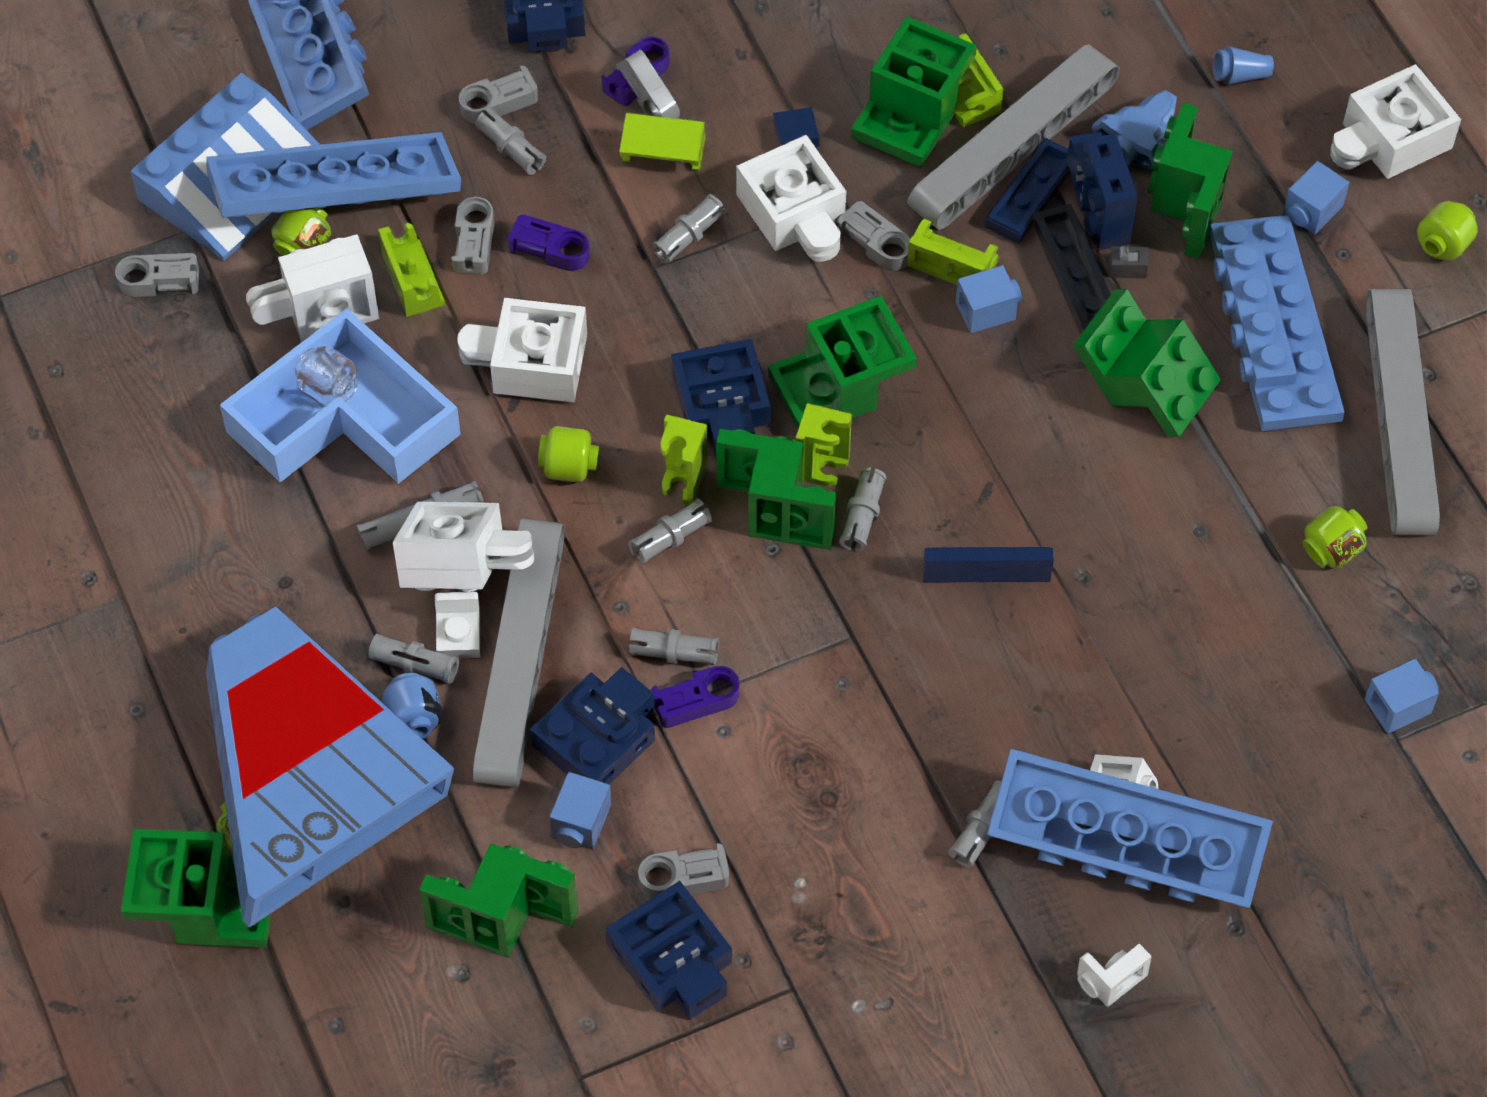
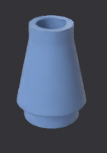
(1239, 65)

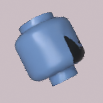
(415, 702)

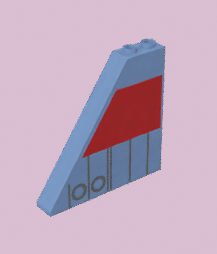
(306, 761)

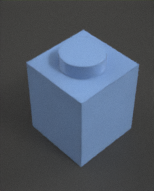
(1316, 197)
(987, 299)
(1402, 695)
(580, 811)

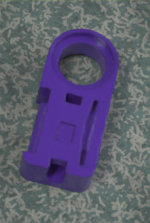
(617, 86)
(546, 241)
(692, 699)

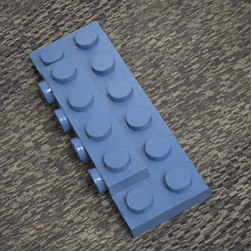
(312, 56)
(332, 174)
(1275, 323)
(1129, 830)

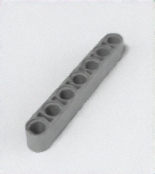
(1013, 137)
(1402, 412)
(518, 659)

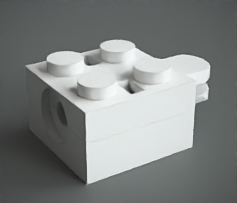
(1395, 124)
(794, 198)
(317, 287)
(531, 351)
(457, 546)

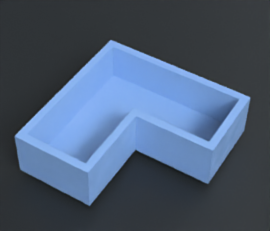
(390, 417)

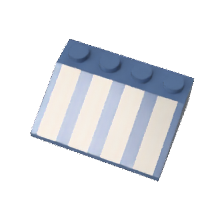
(175, 174)

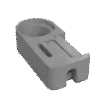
(648, 86)
(502, 94)
(874, 234)
(473, 239)
(162, 272)
(696, 870)

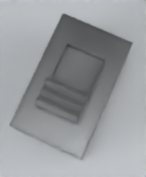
(1128, 262)

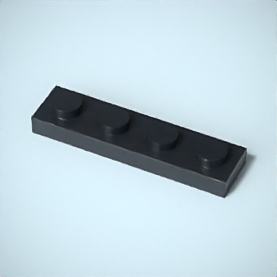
(1072, 262)

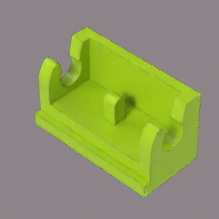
(978, 92)
(663, 139)
(946, 257)
(410, 271)
(825, 442)
(685, 455)

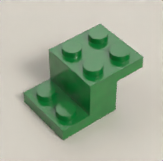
(913, 91)
(1189, 179)
(843, 361)
(1147, 362)
(773, 478)
(191, 885)
(499, 899)

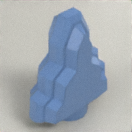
(1140, 127)

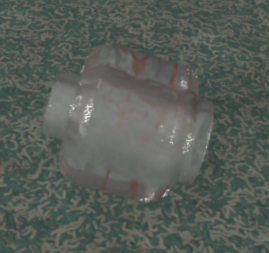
(326, 375)

